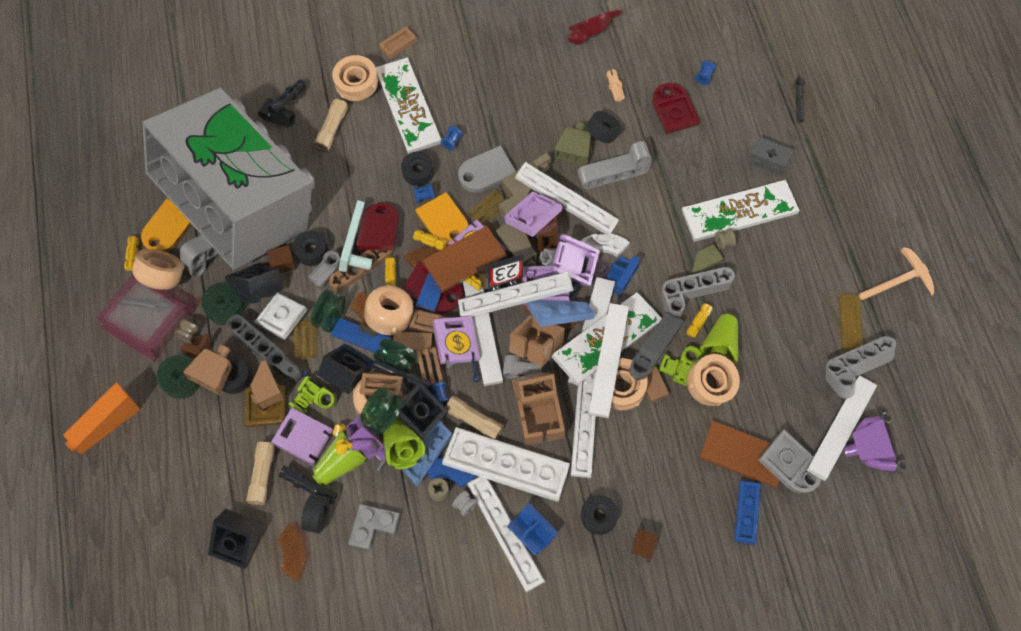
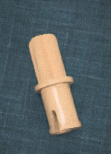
(615, 85)

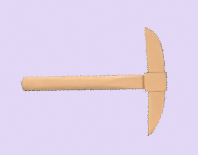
(920, 270)

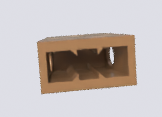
(210, 369)
(529, 386)

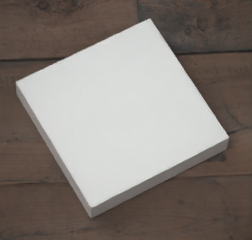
(281, 316)

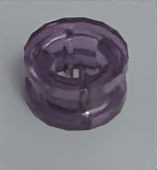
(600, 265)

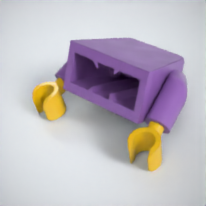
(361, 439)

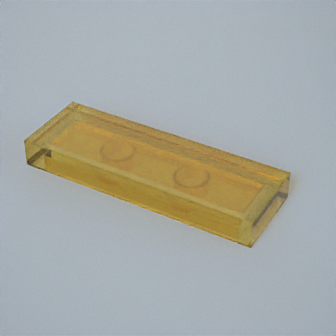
(850, 321)

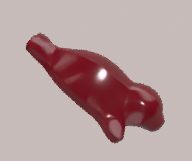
(591, 27)

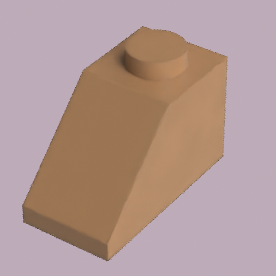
(265, 387)

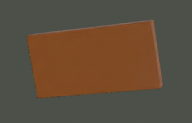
(461, 258)
(737, 453)

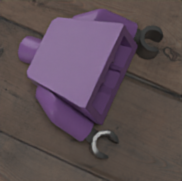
(874, 445)

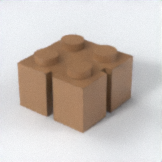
(535, 341)
(541, 419)

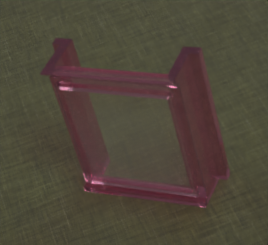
(141, 316)

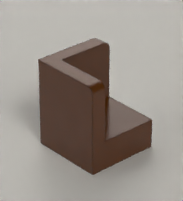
(281, 259)
(197, 346)
(644, 544)

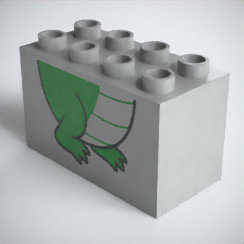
(227, 176)

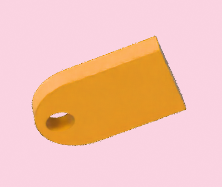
(442, 217)
(167, 226)

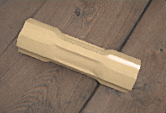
(326, 135)
(462, 411)
(258, 487)

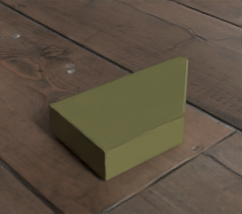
(706, 258)

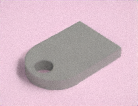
(486, 169)
(789, 463)

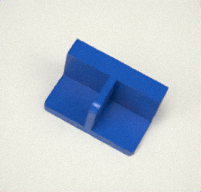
(622, 273)
(532, 529)

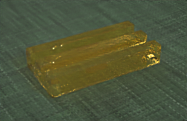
(498, 197)
(304, 355)

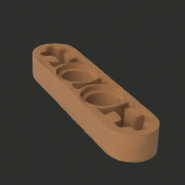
(362, 272)

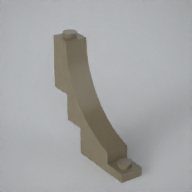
(510, 237)

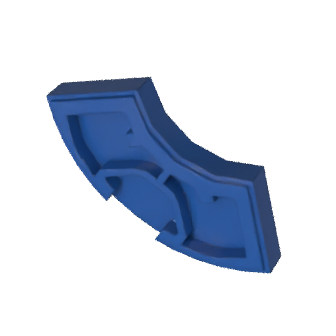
(447, 473)

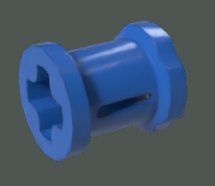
(705, 73)
(451, 137)
(423, 193)
(439, 392)

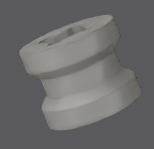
(464, 503)

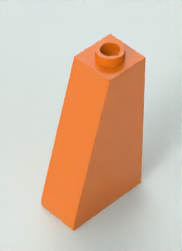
(101, 419)

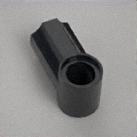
(282, 117)

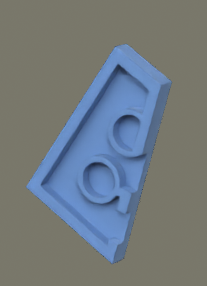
(559, 312)
(434, 444)

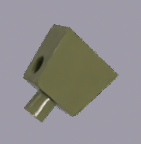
(574, 145)

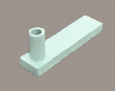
(347, 257)

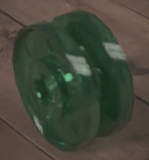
(215, 296)
(327, 310)
(396, 354)
(170, 381)
(381, 410)

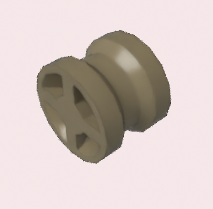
(725, 239)
(186, 331)
(438, 494)

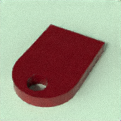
(674, 110)
(376, 229)
(415, 284)

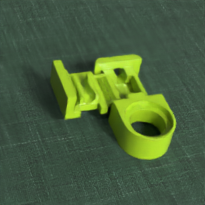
(680, 368)
(311, 394)

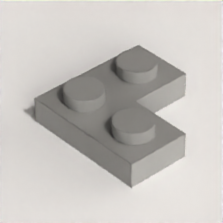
(371, 520)

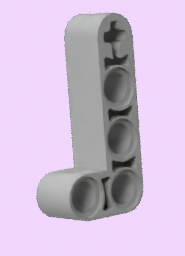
(616, 168)
(195, 254)
(719, 280)
(843, 369)

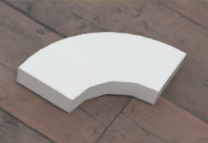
(607, 243)

